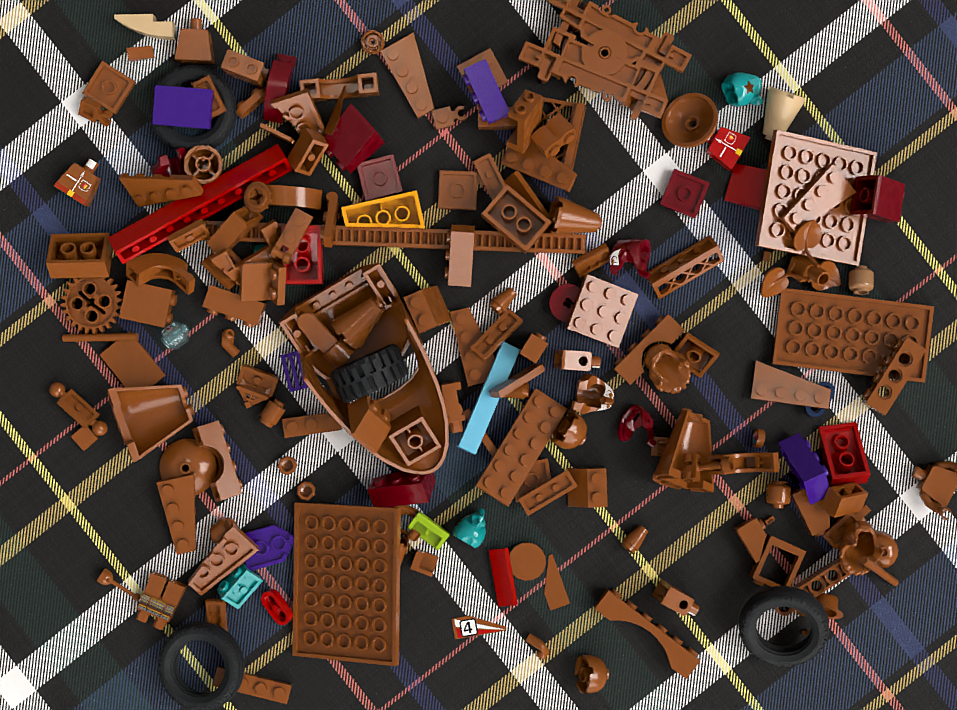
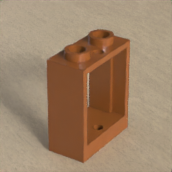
(769, 541)

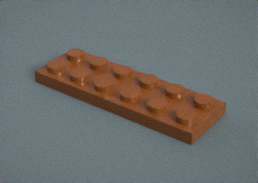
(521, 447)

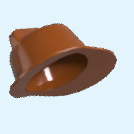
(830, 604)

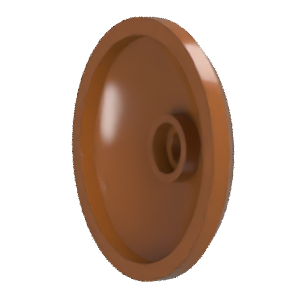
(683, 113)
(199, 459)

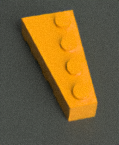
(391, 211)

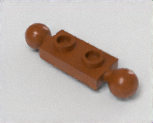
(78, 408)

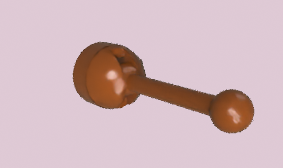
(107, 578)

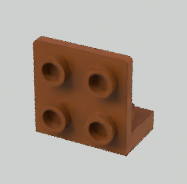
(263, 282)

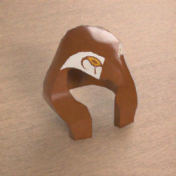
(592, 394)

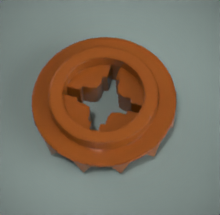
(252, 192)

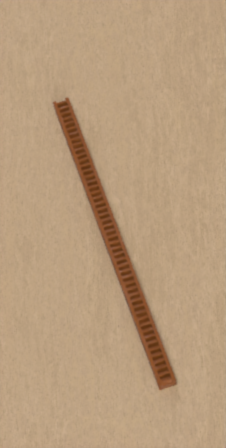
(426, 239)

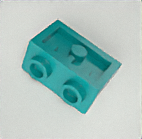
(239, 586)

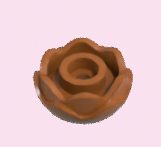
(370, 36)

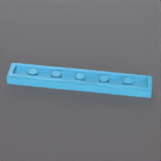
(485, 403)

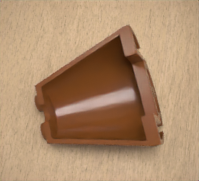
(149, 415)
(689, 435)

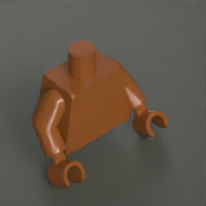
(937, 485)

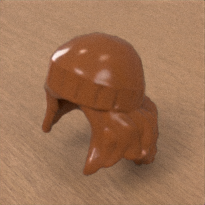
(667, 368)
(857, 542)

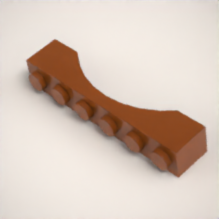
(615, 608)

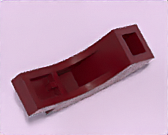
(278, 85)

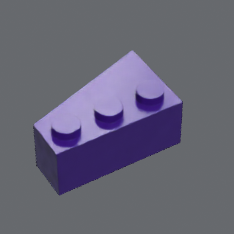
(485, 92)
(805, 466)

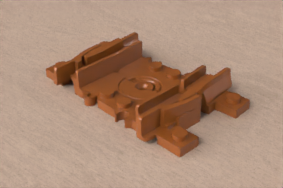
(609, 74)

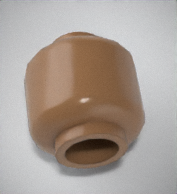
(861, 280)

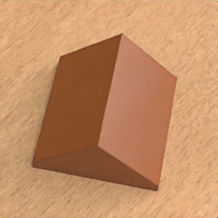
(697, 353)

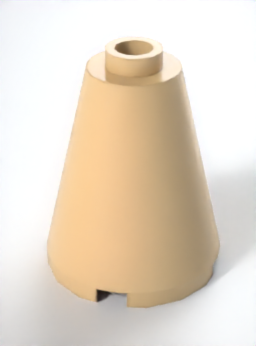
(780, 110)

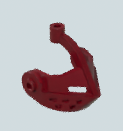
(628, 425)

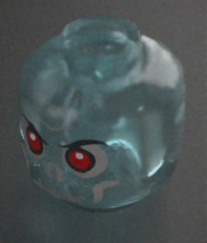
(175, 335)

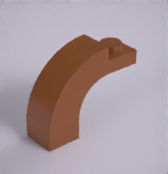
(294, 197)
(163, 266)
(748, 462)

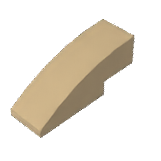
(147, 25)

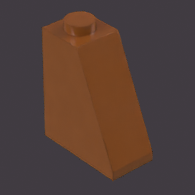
(234, 229)
(813, 516)

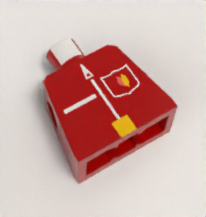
(726, 147)

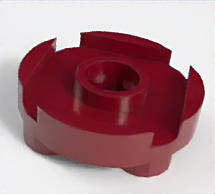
(558, 297)

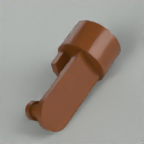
(332, 345)

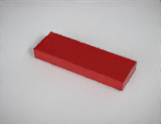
(503, 577)

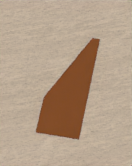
(554, 588)

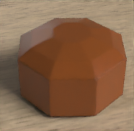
(287, 465)
(306, 490)

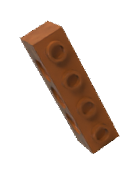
(903, 371)

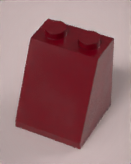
(352, 140)
(877, 198)

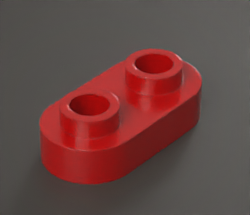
(276, 607)

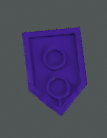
(273, 546)

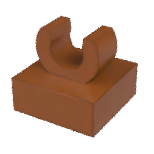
(658, 449)

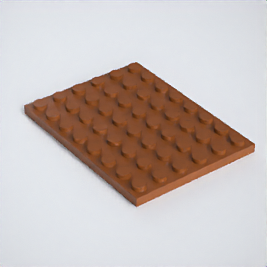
(346, 582)

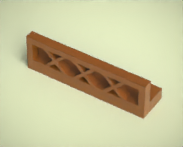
(683, 263)

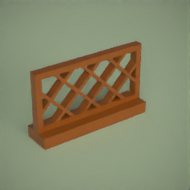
(576, 121)

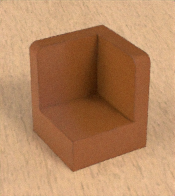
(800, 265)
(424, 562)

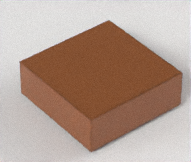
(84, 437)

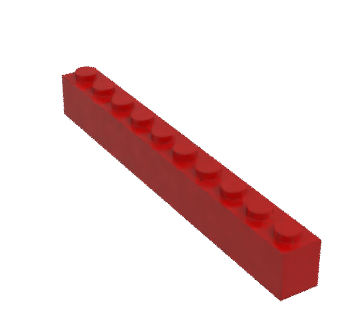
(183, 212)

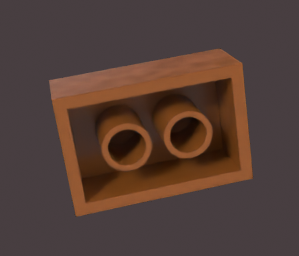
(516, 219)
(79, 255)

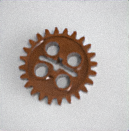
(82, 316)

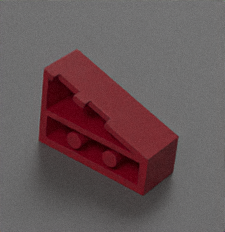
(401, 489)

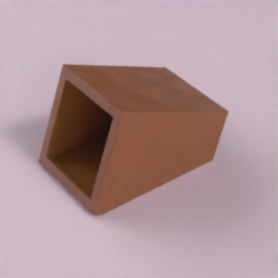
(427, 309)

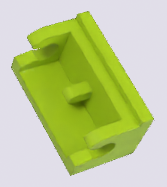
(429, 530)

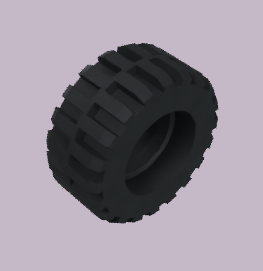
(369, 373)

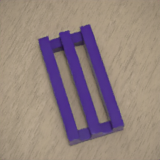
(287, 374)

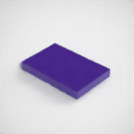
(182, 107)

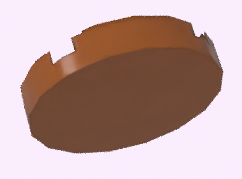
(527, 561)

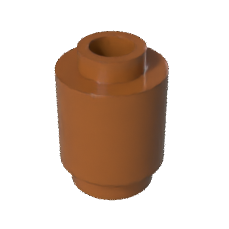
(272, 412)

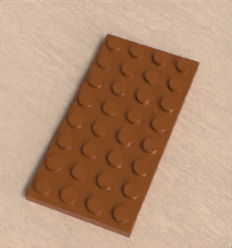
(847, 332)

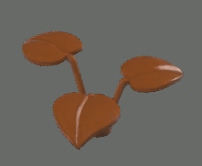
(820, 275)

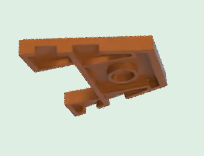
(223, 261)

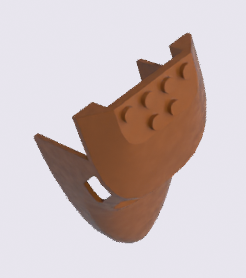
(416, 408)

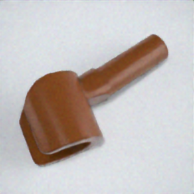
(411, 535)

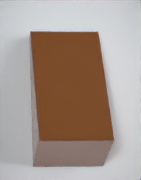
(140, 53)

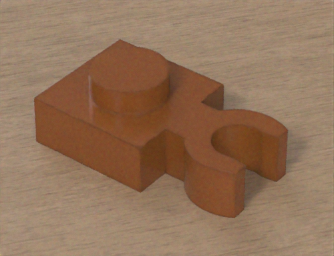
(92, 111)
(445, 117)

